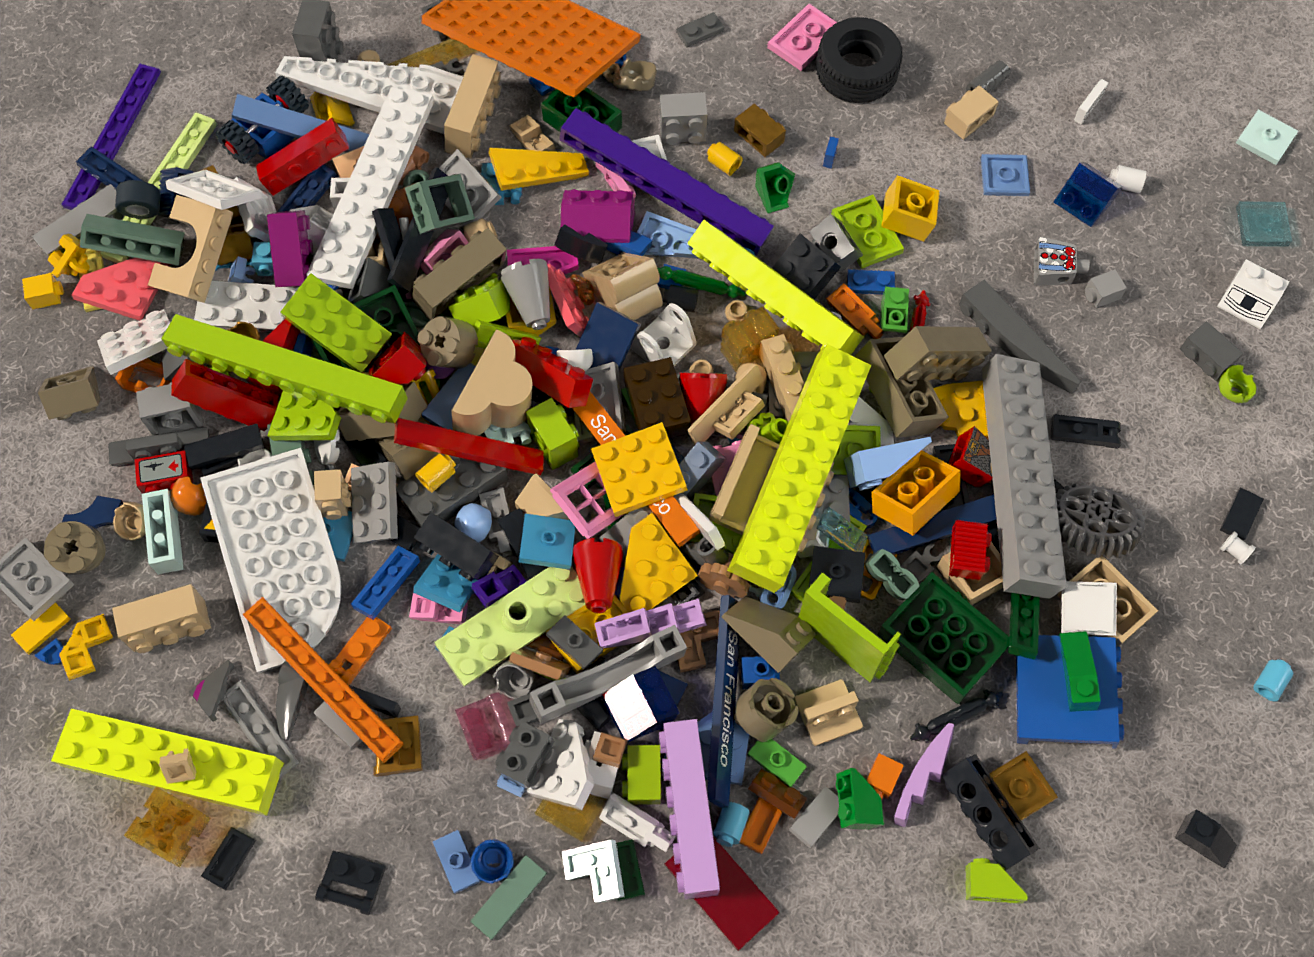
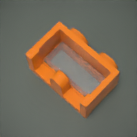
(141, 376)

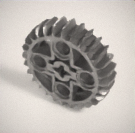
(1098, 520)

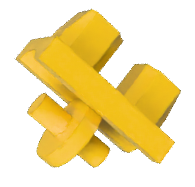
(73, 259)

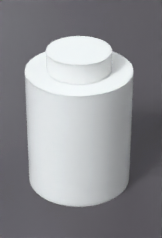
(1129, 178)

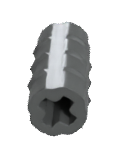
(990, 77)

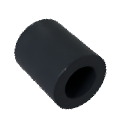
(682, 296)

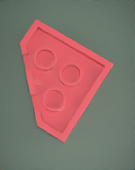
(119, 288)

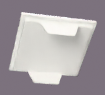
(1089, 608)

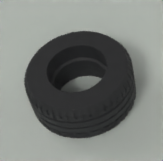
(855, 82)

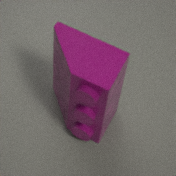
(601, 213)

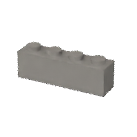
(99, 204)

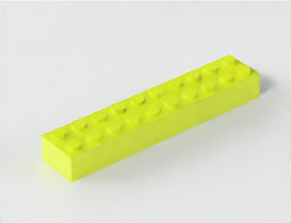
(799, 469)

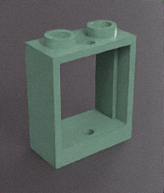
(427, 218)

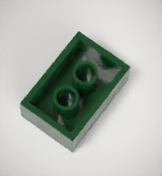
(560, 106)

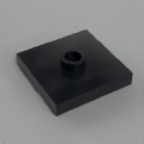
(843, 568)

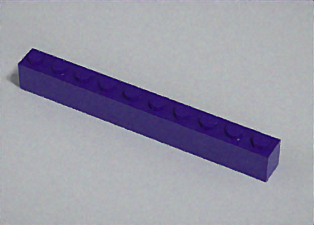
(663, 180)

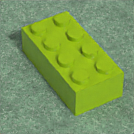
(335, 324)

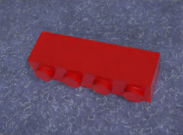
(302, 156)
(553, 373)
(224, 395)

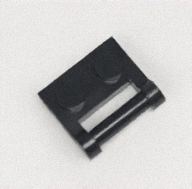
(353, 873)

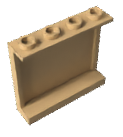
(745, 483)

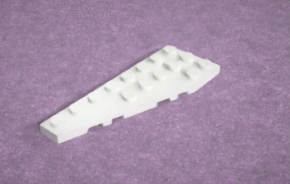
(369, 83)

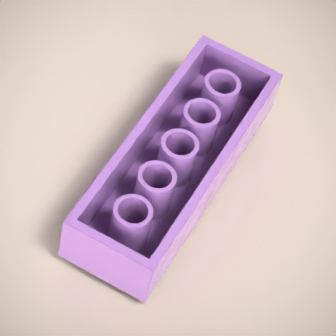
(691, 810)

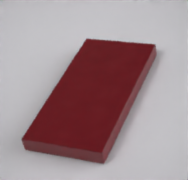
(740, 906)

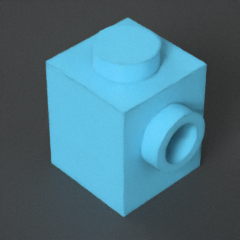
(262, 259)

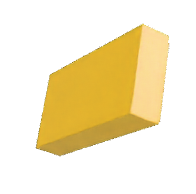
(36, 632)

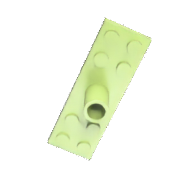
(494, 634)

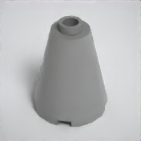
(529, 291)

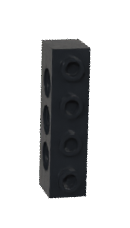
(1004, 818)

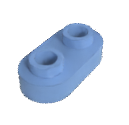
(783, 593)

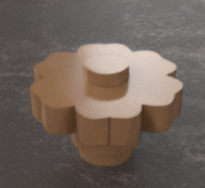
(724, 582)

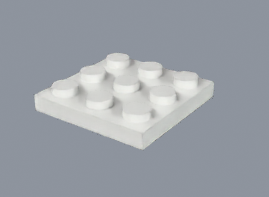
(134, 341)

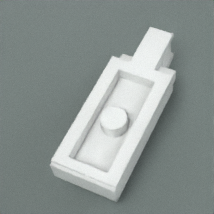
(635, 823)

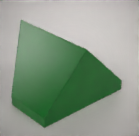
(774, 186)

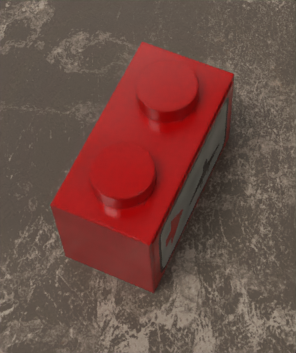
(161, 471)

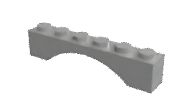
(582, 688)

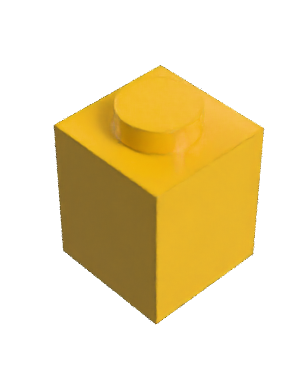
(42, 291)

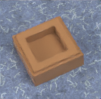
(610, 750)

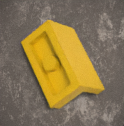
(329, 107)

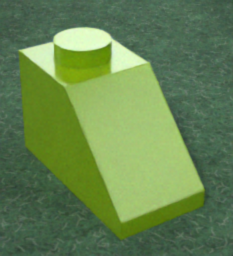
(991, 883)

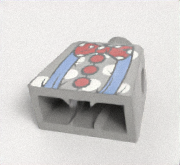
(1056, 262)

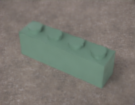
(132, 239)

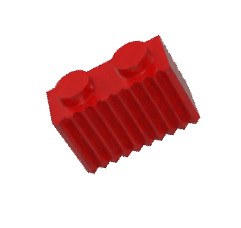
(969, 550)

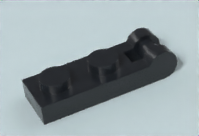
(1085, 430)

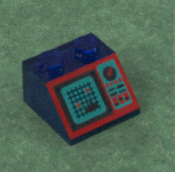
(640, 704)

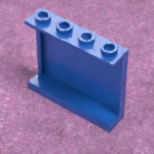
(1044, 701)

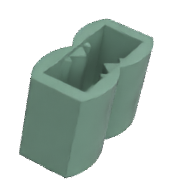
(896, 580)

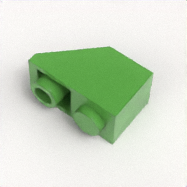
(894, 309)

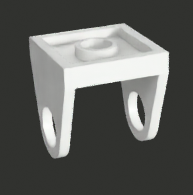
(668, 328)

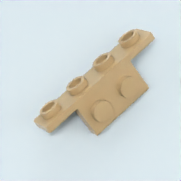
(732, 409)

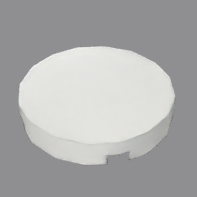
(326, 450)

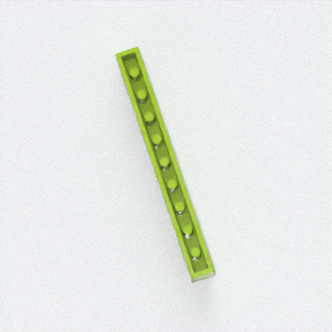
(285, 369)

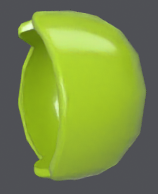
(1235, 377)

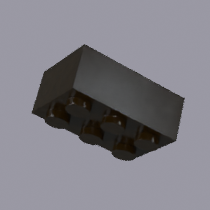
(657, 397)

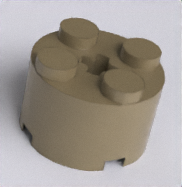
(448, 342)
(59, 549)
(766, 709)

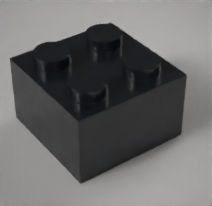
(806, 266)

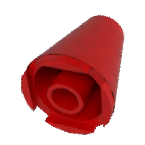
(701, 391)
(598, 571)

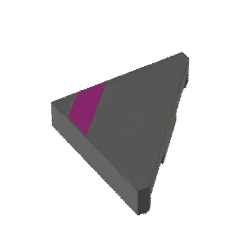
(212, 689)

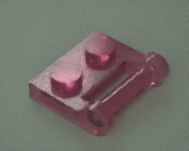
(477, 728)

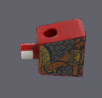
(972, 457)

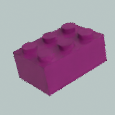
(290, 247)

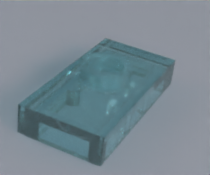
(841, 531)

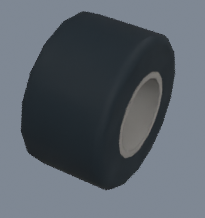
(137, 199)

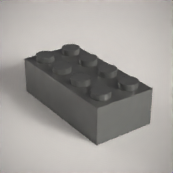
(459, 490)

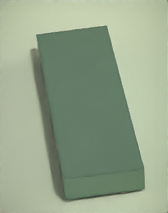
(508, 897)

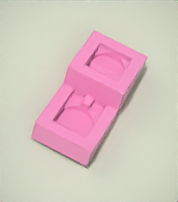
(427, 610)

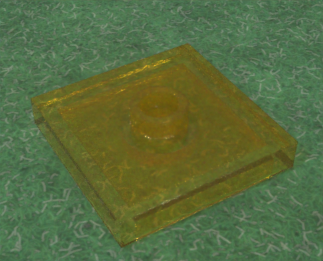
(569, 819)

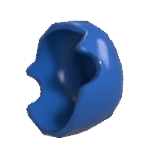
(491, 852)

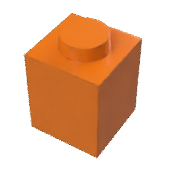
(884, 775)

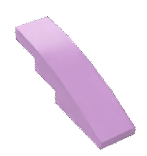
(641, 624)
(928, 768)

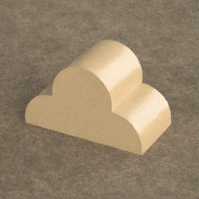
(627, 284)
(495, 392)

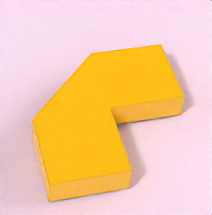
(85, 635)

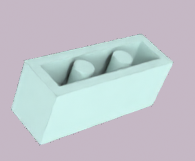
(162, 532)

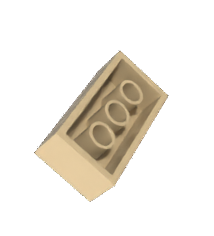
(472, 106)

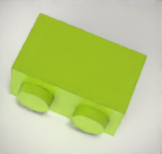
(643, 775)

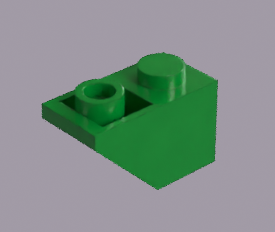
(858, 802)

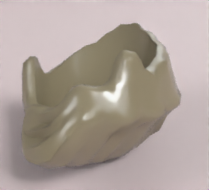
(635, 76)

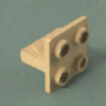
(829, 712)

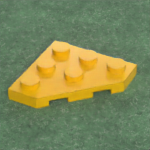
(652, 566)

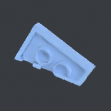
(667, 236)

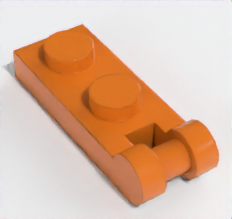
(360, 648)

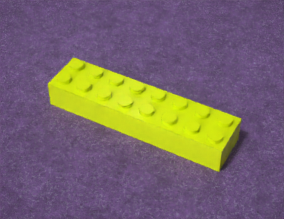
(768, 286)
(133, 755)

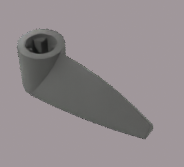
(703, 552)
(289, 699)

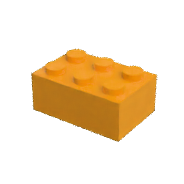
(916, 492)

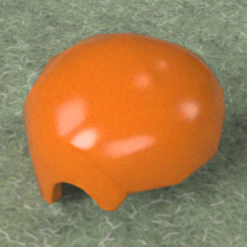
(188, 497)

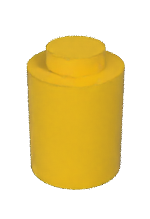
(724, 158)
(436, 472)

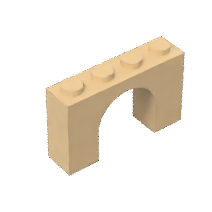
(196, 275)

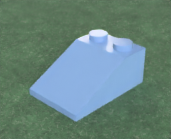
(873, 465)

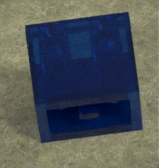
(1087, 193)

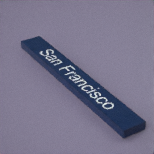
(723, 709)

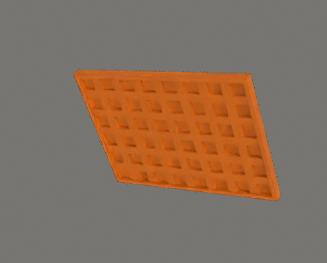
(541, 38)

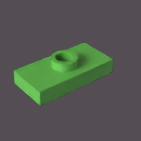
(777, 761)

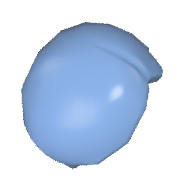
(474, 521)

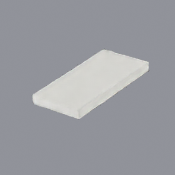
(213, 189)

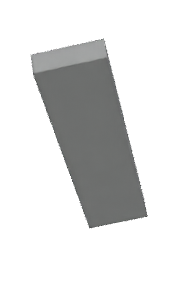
(258, 726)

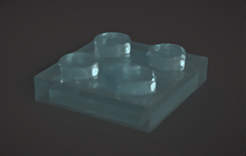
(1263, 223)

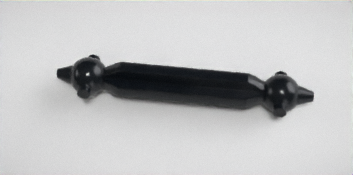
(957, 715)

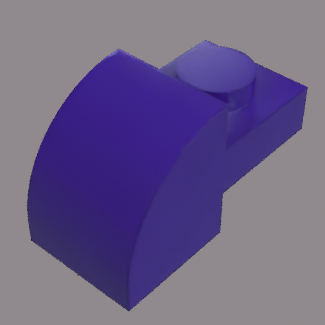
(495, 586)

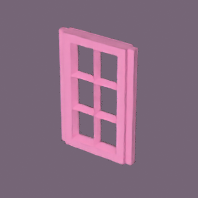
(576, 482)

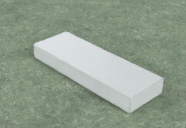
(705, 526)

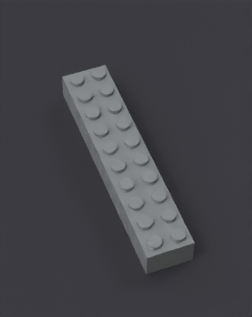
(1023, 478)

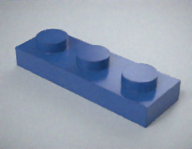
(385, 582)

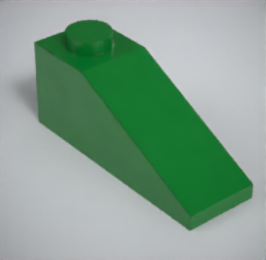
(1079, 672)

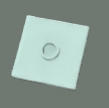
(1267, 137)

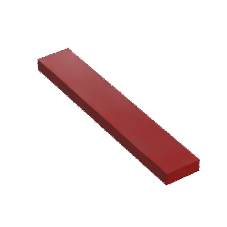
(468, 446)

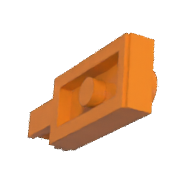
(855, 311)

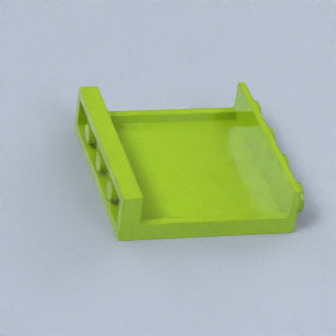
(844, 634)

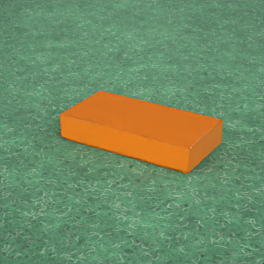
(760, 826)

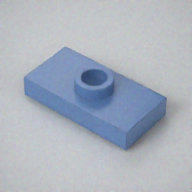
(455, 861)

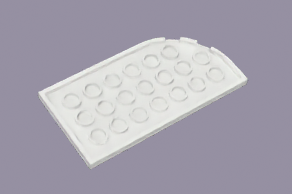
(275, 547)

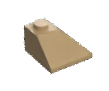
(538, 500)

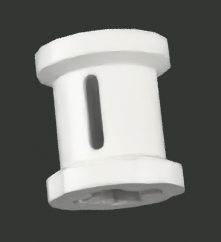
(1237, 548)

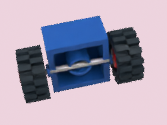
(246, 139)

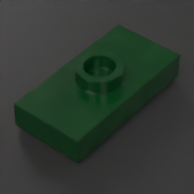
(629, 870)

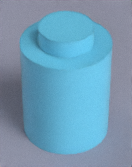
(1273, 679)
(731, 824)

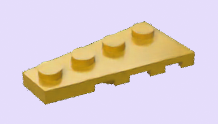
(531, 167)

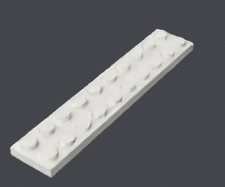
(371, 187)

